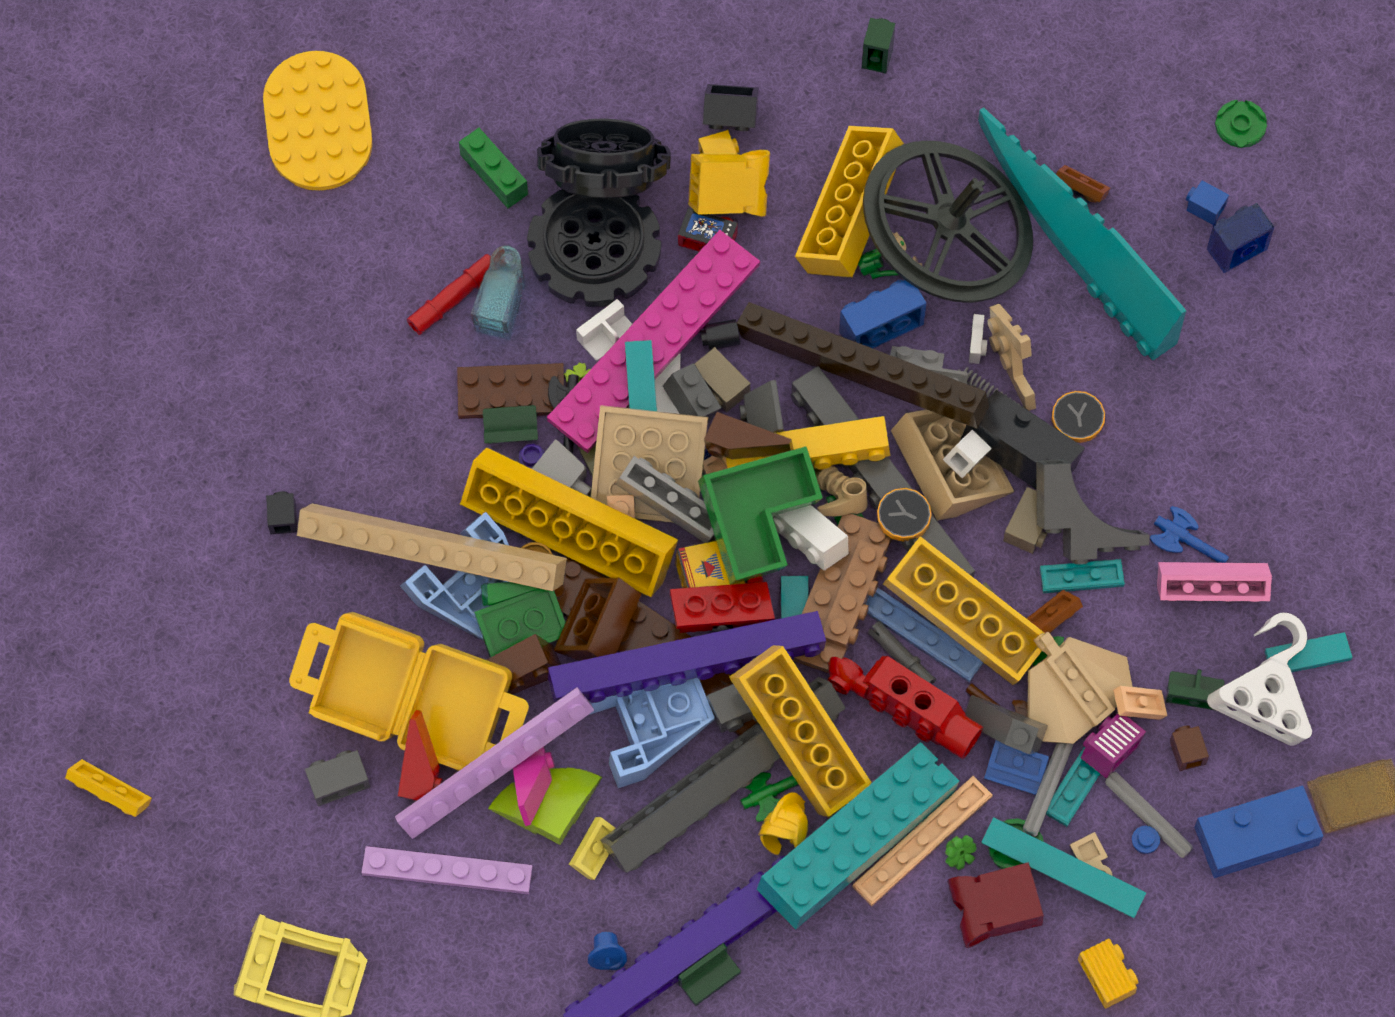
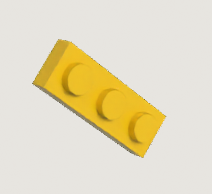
(108, 788)

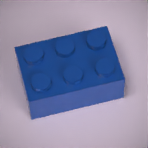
(883, 315)

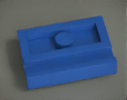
(1016, 768)

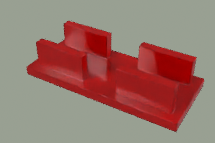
(719, 605)

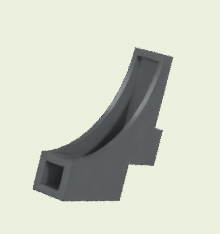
(1062, 508)

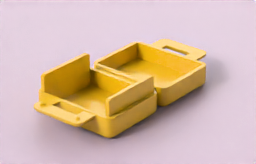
(382, 675)

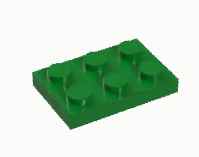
(520, 618)

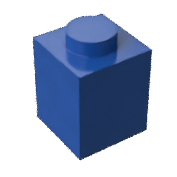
(1206, 202)

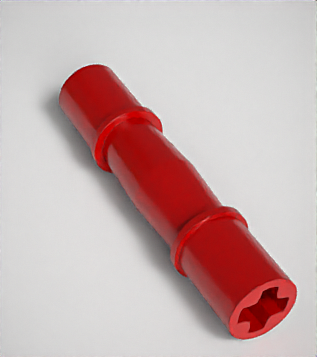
(449, 296)

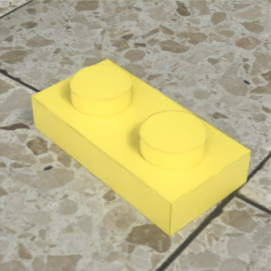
(591, 852)

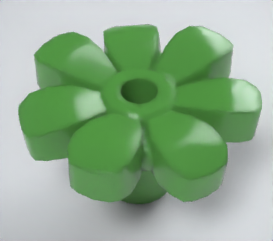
(959, 852)

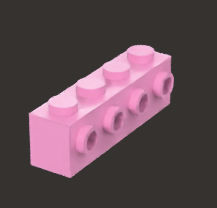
(1214, 581)

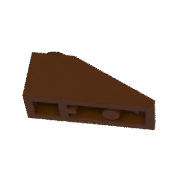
(742, 440)

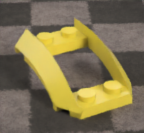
(261, 958)

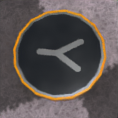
(1078, 416)
(904, 514)

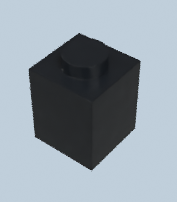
(281, 513)

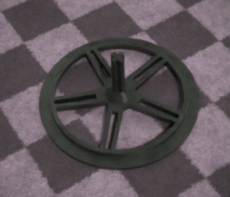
(950, 219)

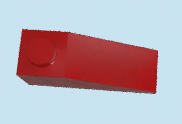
(420, 763)

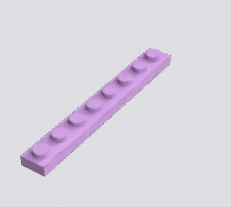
(494, 763)

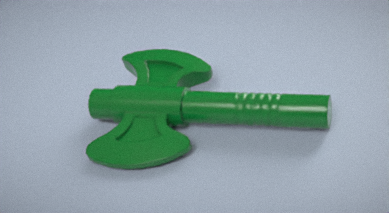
(764, 794)

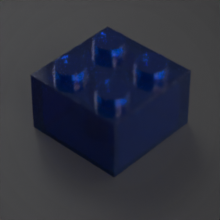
(1240, 237)

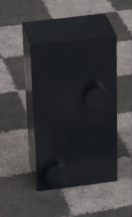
(1022, 439)

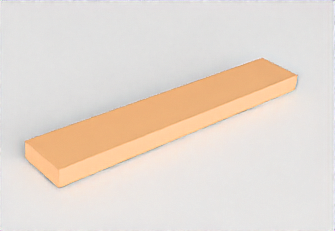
(922, 841)

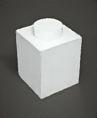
(967, 453)

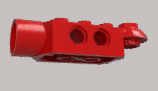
(910, 702)

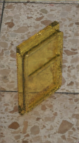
(1354, 795)

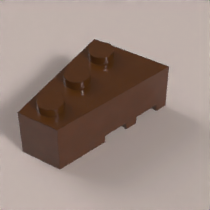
(527, 662)

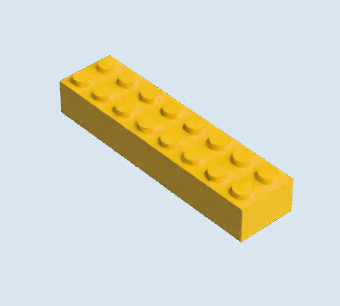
(568, 521)

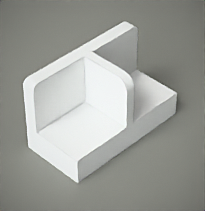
(603, 330)

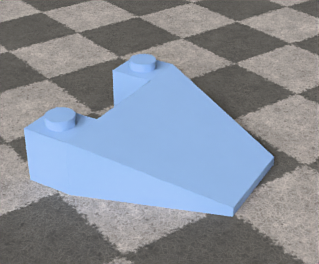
(462, 592)
(656, 727)

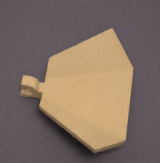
(1073, 687)

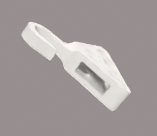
(1283, 699)

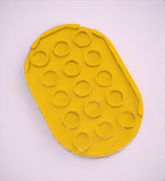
(317, 120)

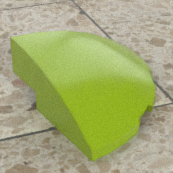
(560, 806)

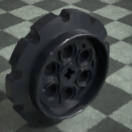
(603, 158)
(594, 245)

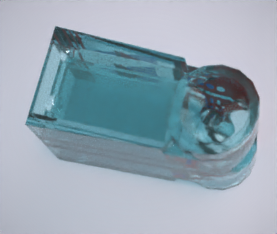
(500, 294)

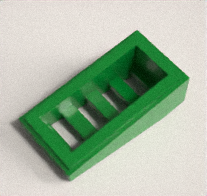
(498, 592)

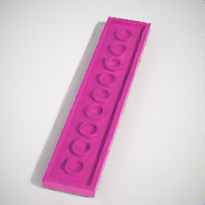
(670, 324)

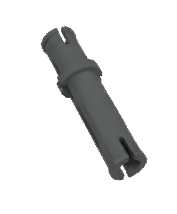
(899, 652)

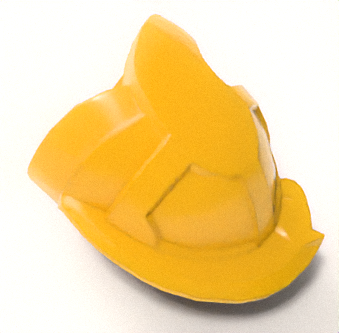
(785, 822)

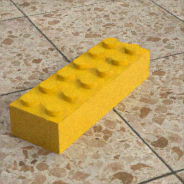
(838, 225)
(965, 610)
(800, 730)

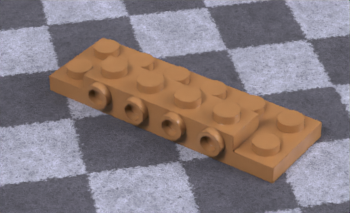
(844, 588)

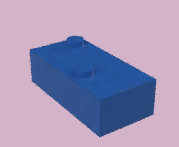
(1258, 831)

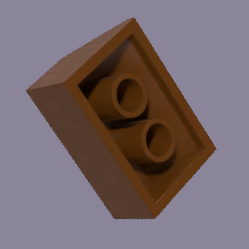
(598, 619)

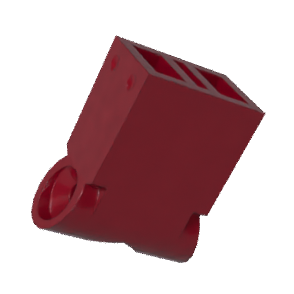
(996, 903)

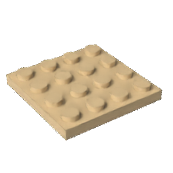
(664, 439)

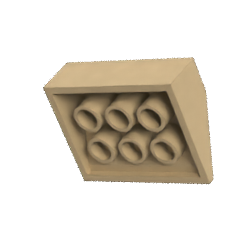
(925, 442)

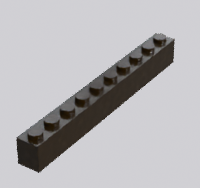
(863, 365)

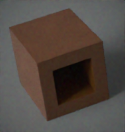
(1188, 747)

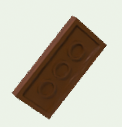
(505, 387)

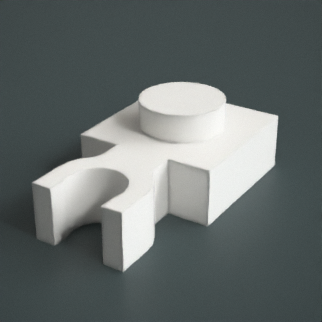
(977, 346)

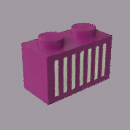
(1112, 744)

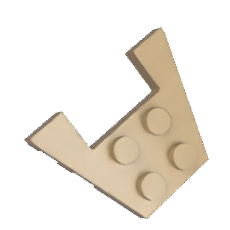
(1011, 349)

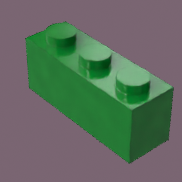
(493, 168)

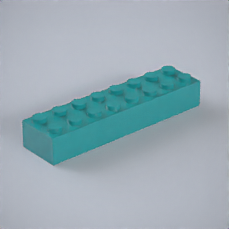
(857, 835)

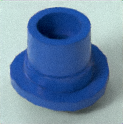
(607, 952)

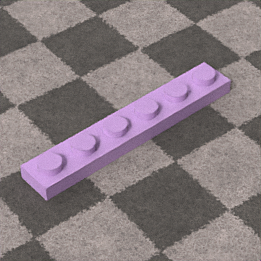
(447, 870)

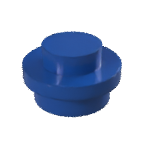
(1145, 839)

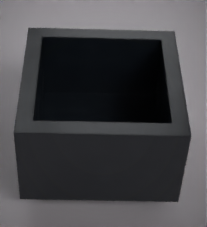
(730, 107)

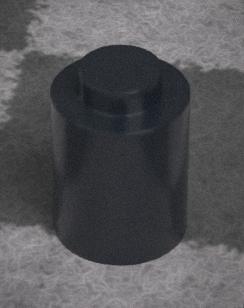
(720, 334)

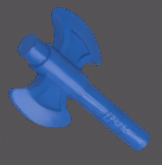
(1177, 531)

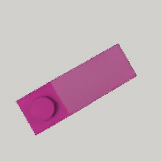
(532, 782)

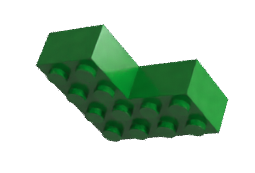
(743, 508)

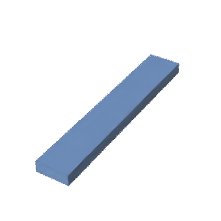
(923, 635)

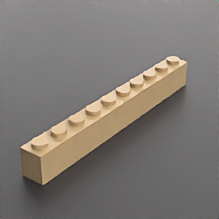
(432, 547)

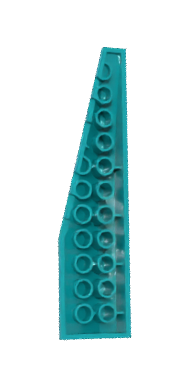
(1097, 254)

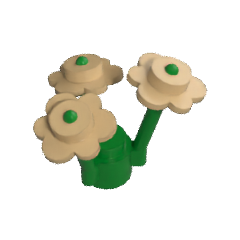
(872, 261)

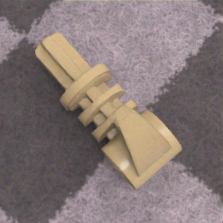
(850, 492)

